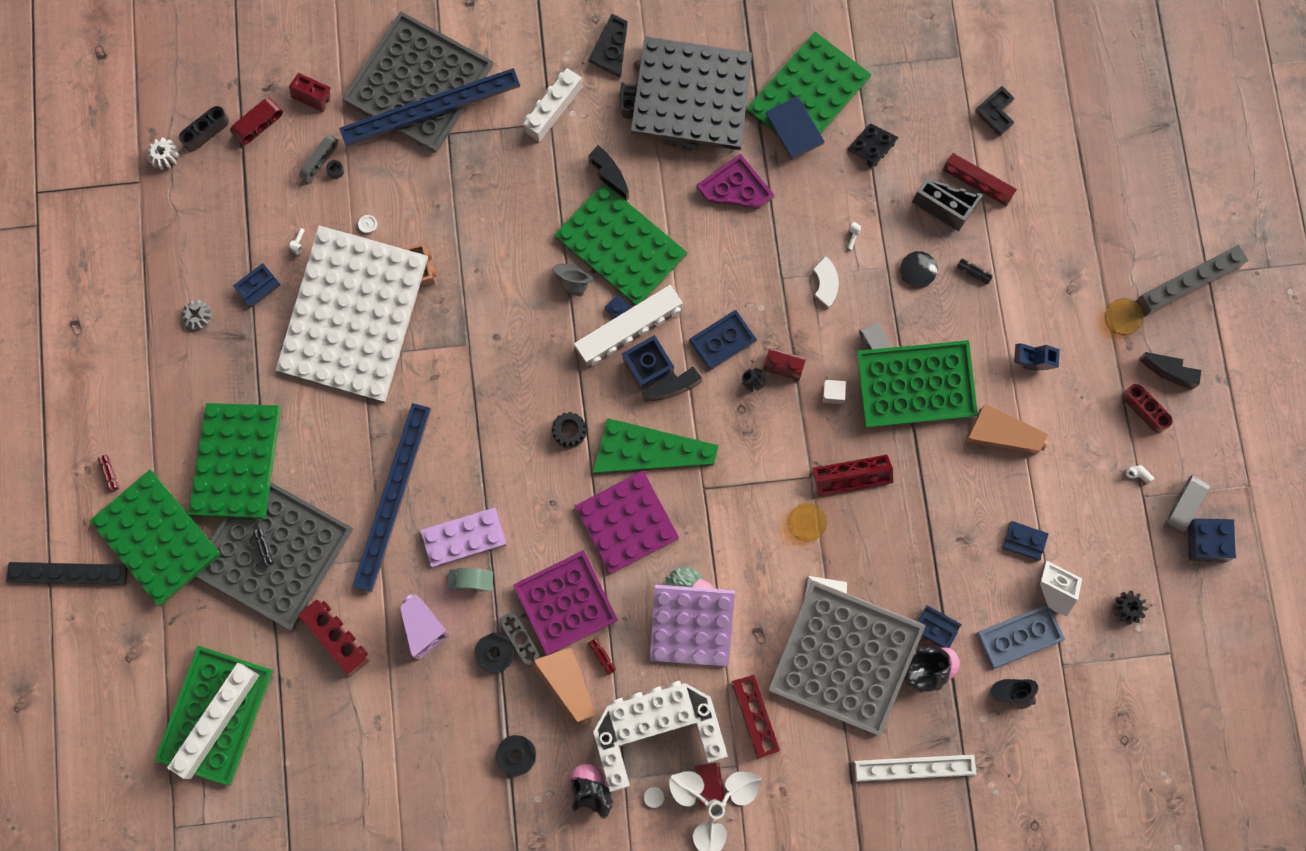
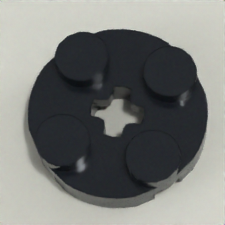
(488, 643)
(512, 766)

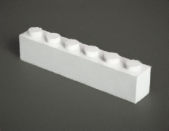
(628, 326)
(213, 721)

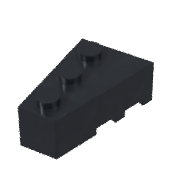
(946, 203)

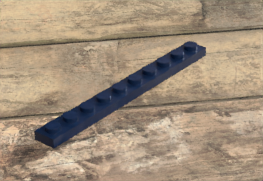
(429, 107)
(392, 498)

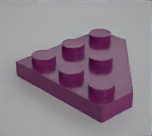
(736, 185)

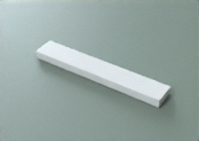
(914, 768)

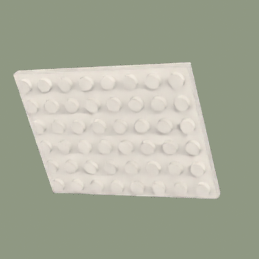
(352, 313)

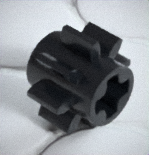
(753, 379)

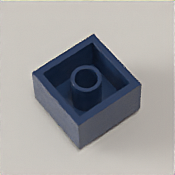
(647, 362)
(1211, 540)

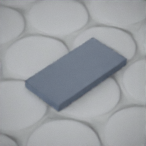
(1020, 636)

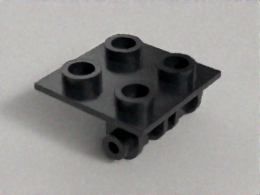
(873, 144)

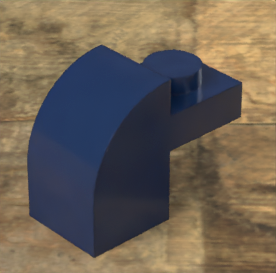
(1037, 358)

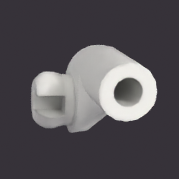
(1139, 472)

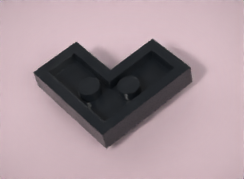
(992, 111)

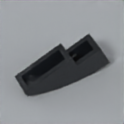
(609, 171)
(1172, 369)
(673, 385)

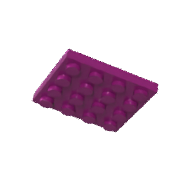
(627, 522)
(565, 602)

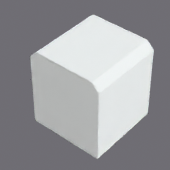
(833, 392)

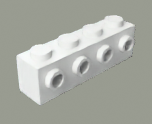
(552, 105)

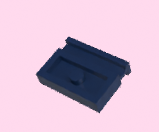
(256, 285)
(1025, 540)
(938, 627)

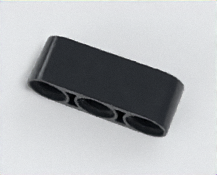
(207, 120)

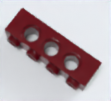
(311, 617)

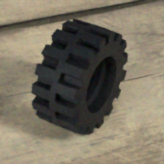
(569, 418)

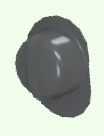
(573, 278)

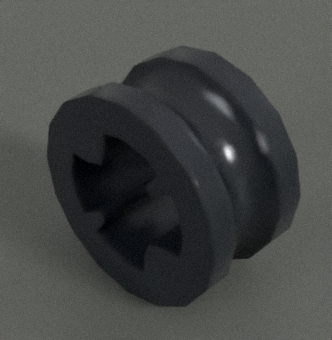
(339, 172)

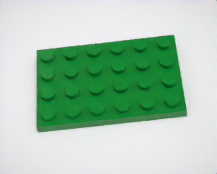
(821, 79)
(620, 244)
(916, 383)
(235, 461)
(155, 537)
(203, 681)

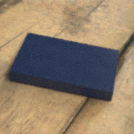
(794, 127)
(722, 340)

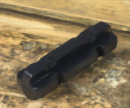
(974, 271)
(263, 547)

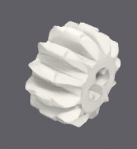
(157, 149)

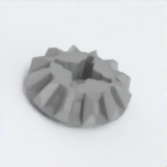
(196, 323)

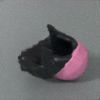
(931, 668)
(590, 790)

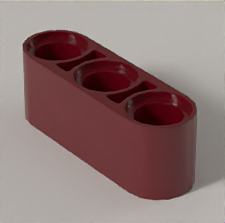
(256, 121)
(1145, 398)

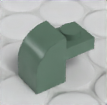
(470, 579)

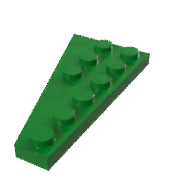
(642, 448)

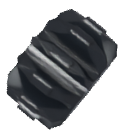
(1136, 613)

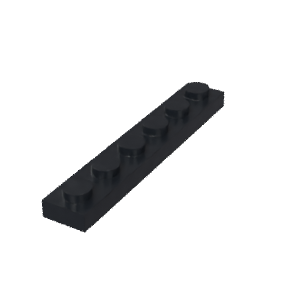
(67, 573)

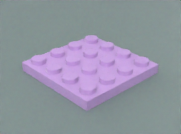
(692, 625)

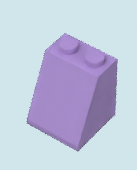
(421, 626)

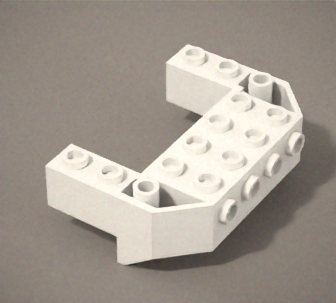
(653, 715)

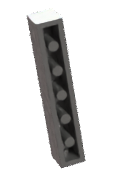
(1192, 280)

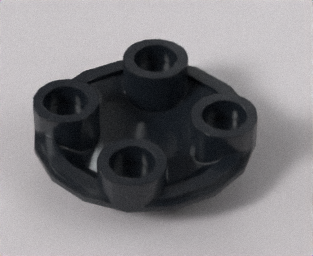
(918, 269)

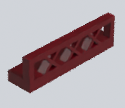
(979, 179)
(854, 477)
(748, 716)

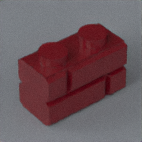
(784, 364)

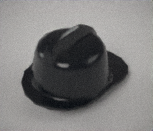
(1017, 692)

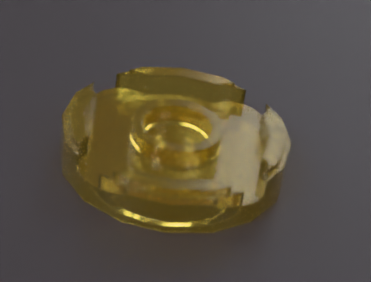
(1123, 316)
(807, 522)

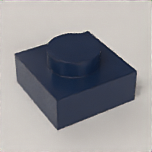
(617, 307)

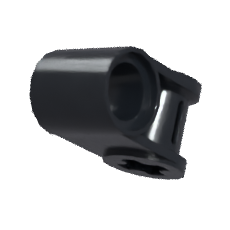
(627, 98)

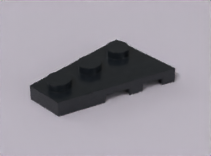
(610, 46)

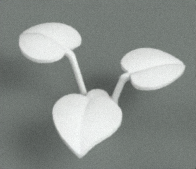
(686, 789)

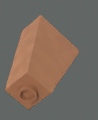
(1003, 431)
(566, 685)

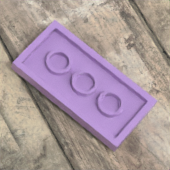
(463, 537)

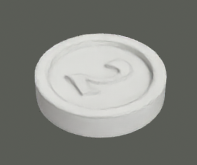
(367, 224)
(653, 797)

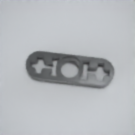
(318, 158)
(508, 629)

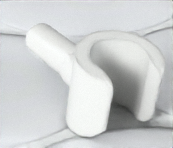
(855, 229)
(295, 247)

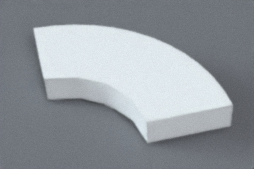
(828, 282)

